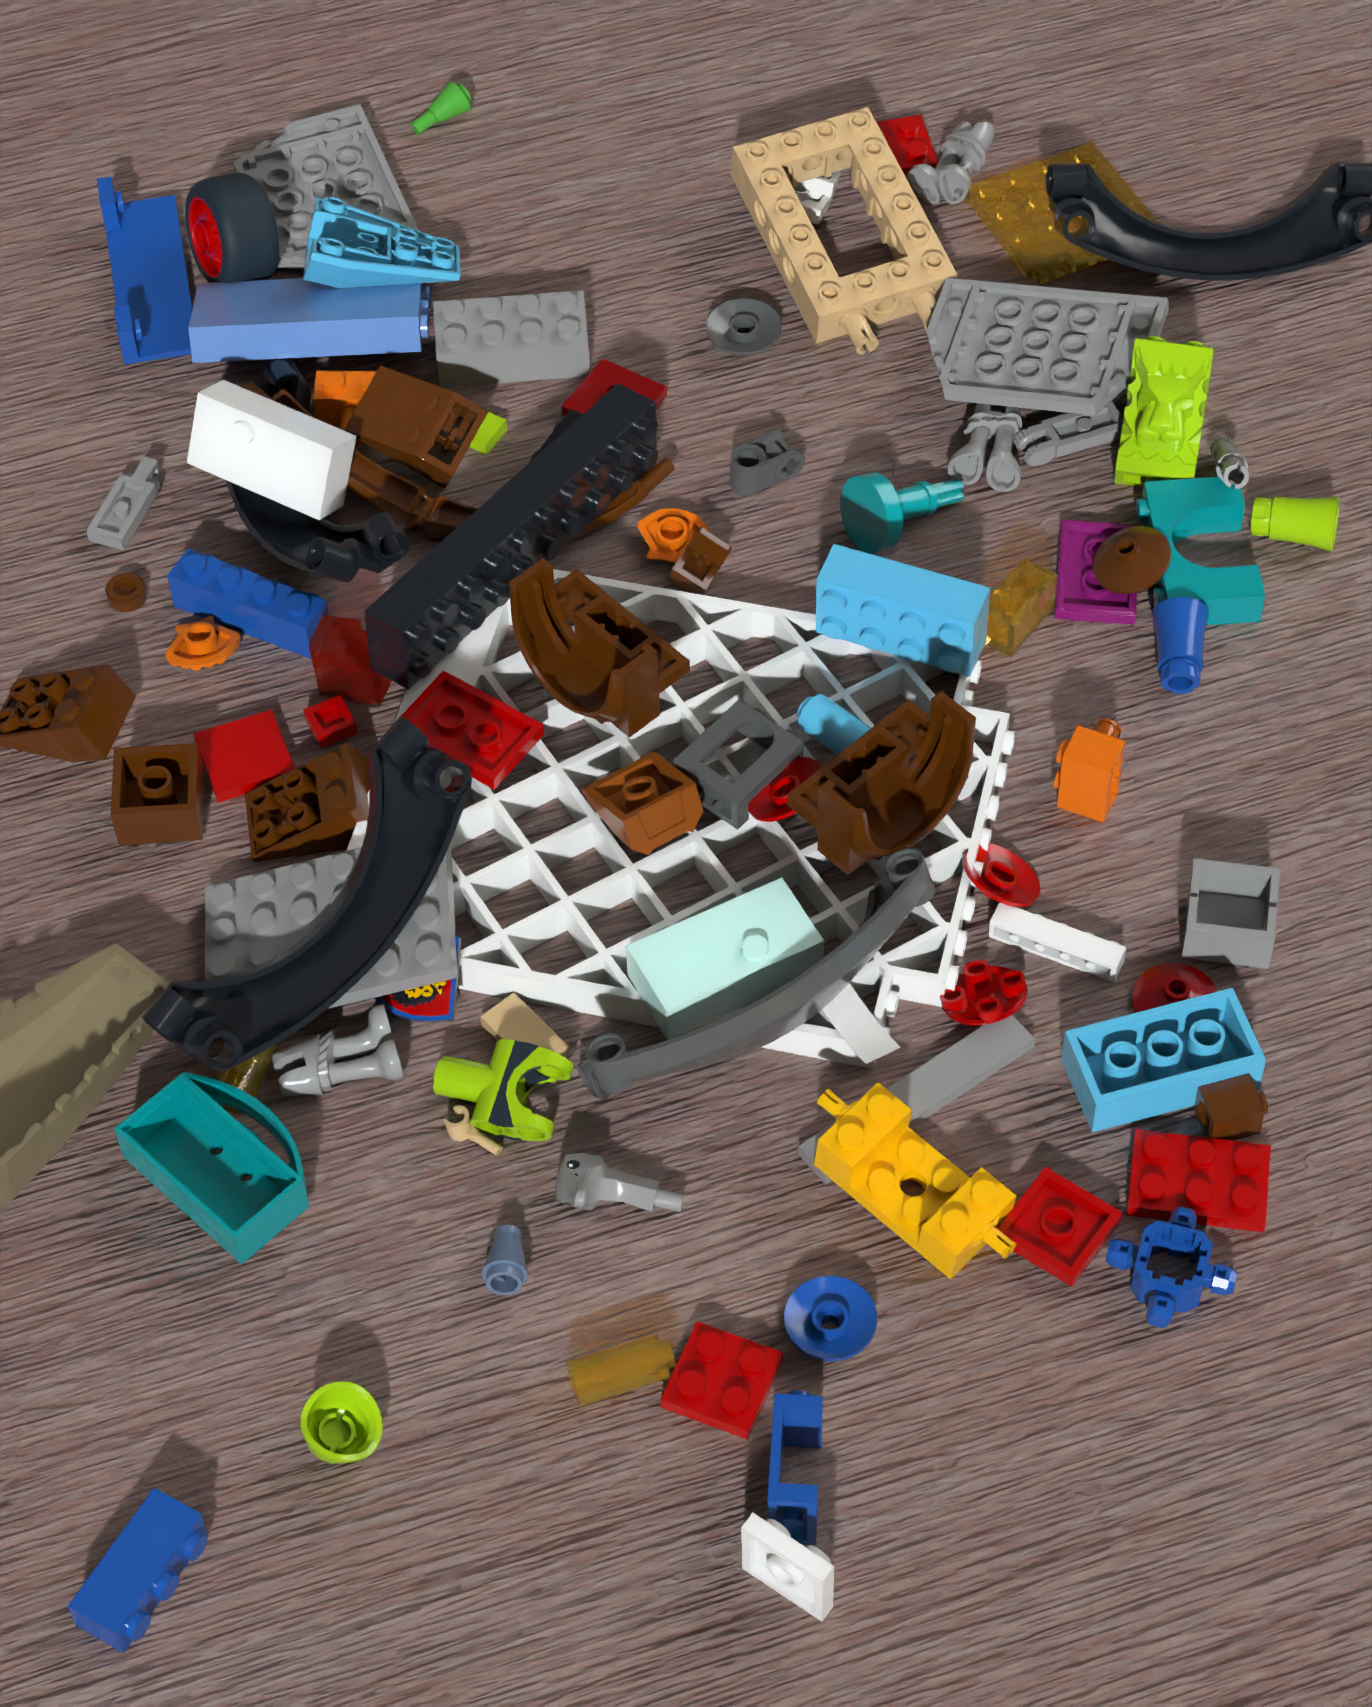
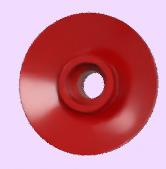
(771, 802)
(1004, 877)
(1155, 986)

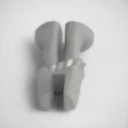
(962, 154)
(983, 430)
(312, 1067)

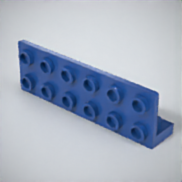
(147, 275)

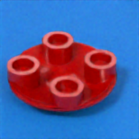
(985, 994)

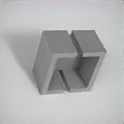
(1231, 913)

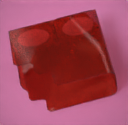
(343, 662)

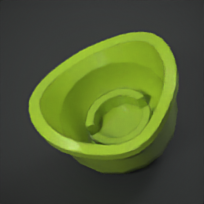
(341, 1423)

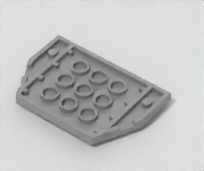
(321, 159)
(1038, 344)

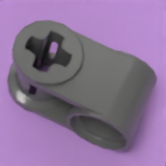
(761, 463)

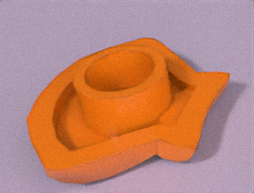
(669, 532)
(202, 644)

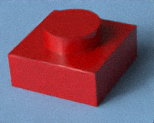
(330, 721)

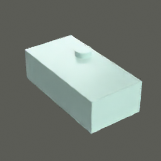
(723, 958)

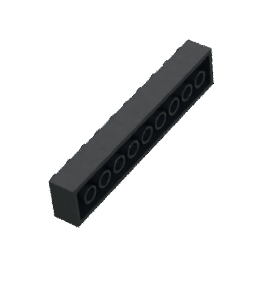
(515, 528)

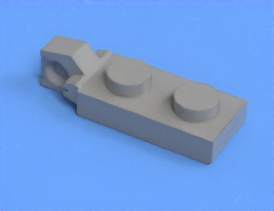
(126, 506)

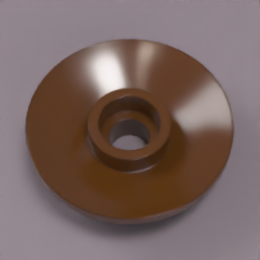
(1132, 560)

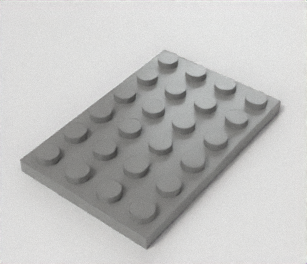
(274, 909)

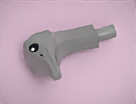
(587, 1179)

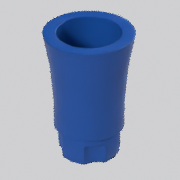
(1180, 642)

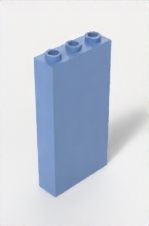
(305, 320)

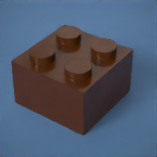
(157, 794)

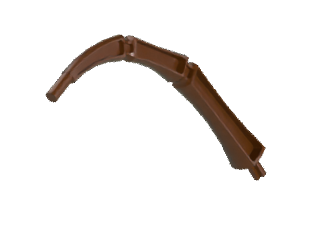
(442, 515)

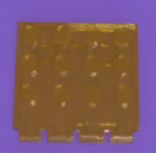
(1020, 219)

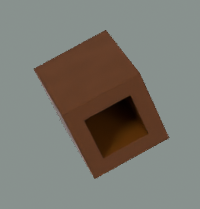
(1230, 1108)

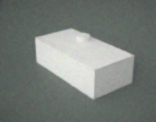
(271, 449)

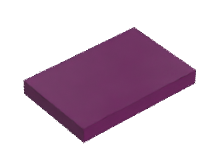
(1077, 590)

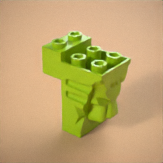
(1163, 411)

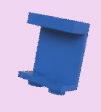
(794, 1424)

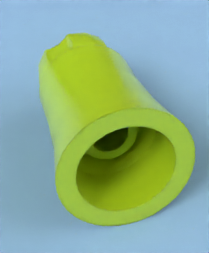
(1297, 520)

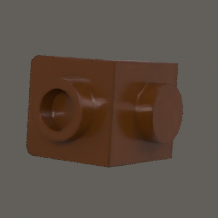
(699, 562)

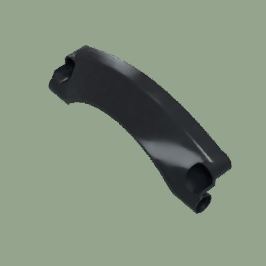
(1300, 235)
(310, 543)
(401, 852)

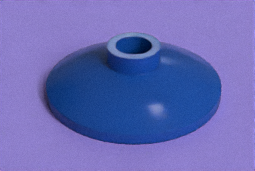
(834, 1301)

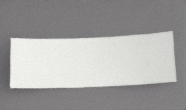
(859, 1026)

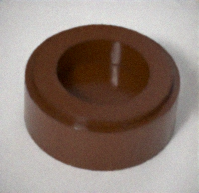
(126, 592)

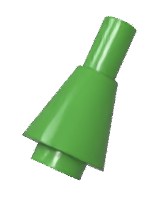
(450, 103)

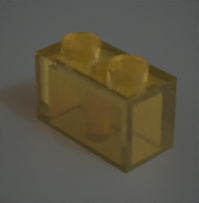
(1020, 606)

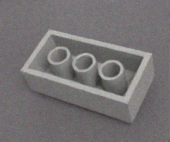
(511, 338)

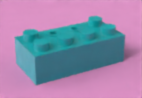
(173, 1148)

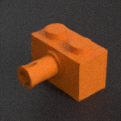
(338, 396)
(1090, 770)

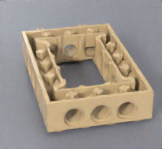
(849, 304)

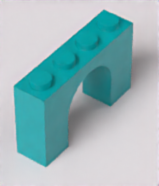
(1202, 507)

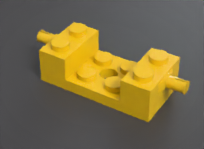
(876, 1151)

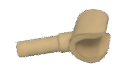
(464, 1130)

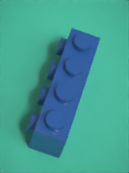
(246, 601)

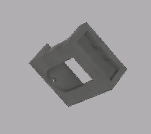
(728, 798)

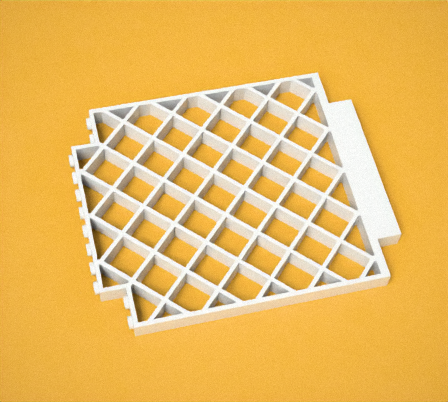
(710, 630)

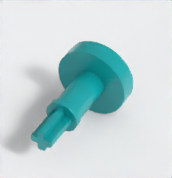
(876, 511)

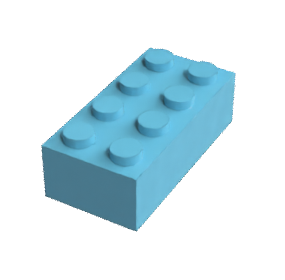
(902, 610)
(1159, 1058)

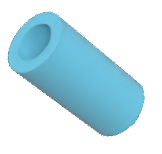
(829, 723)

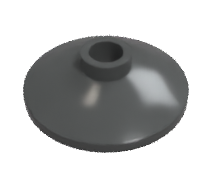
(744, 326)

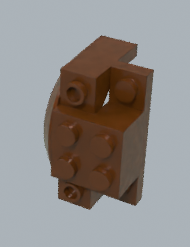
(604, 668)
(871, 799)

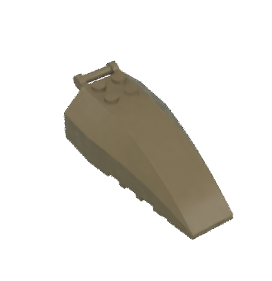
(65, 1053)

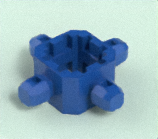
(1178, 1238)

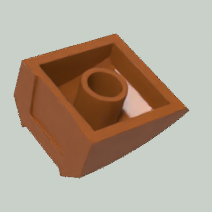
(646, 803)

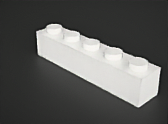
(1057, 942)

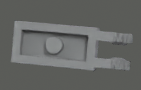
(1068, 434)

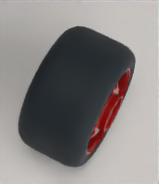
(232, 229)

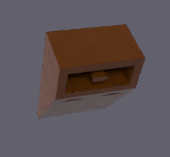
(416, 423)
(66, 713)
(309, 806)

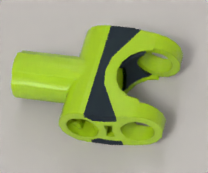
(503, 1087)

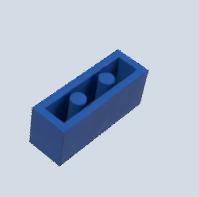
(139, 1571)

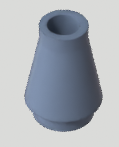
(505, 1265)

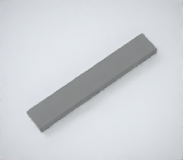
(949, 1075)

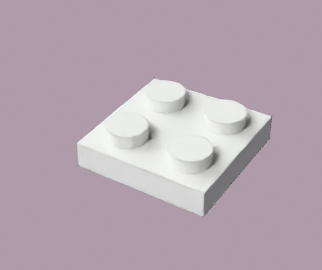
(787, 1566)

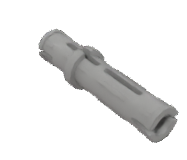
(1230, 464)

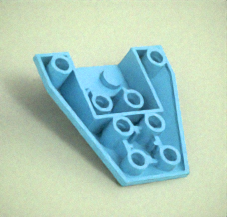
(366, 250)

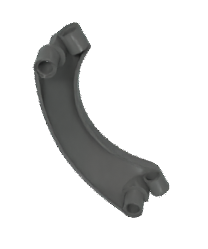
(615, 1068)

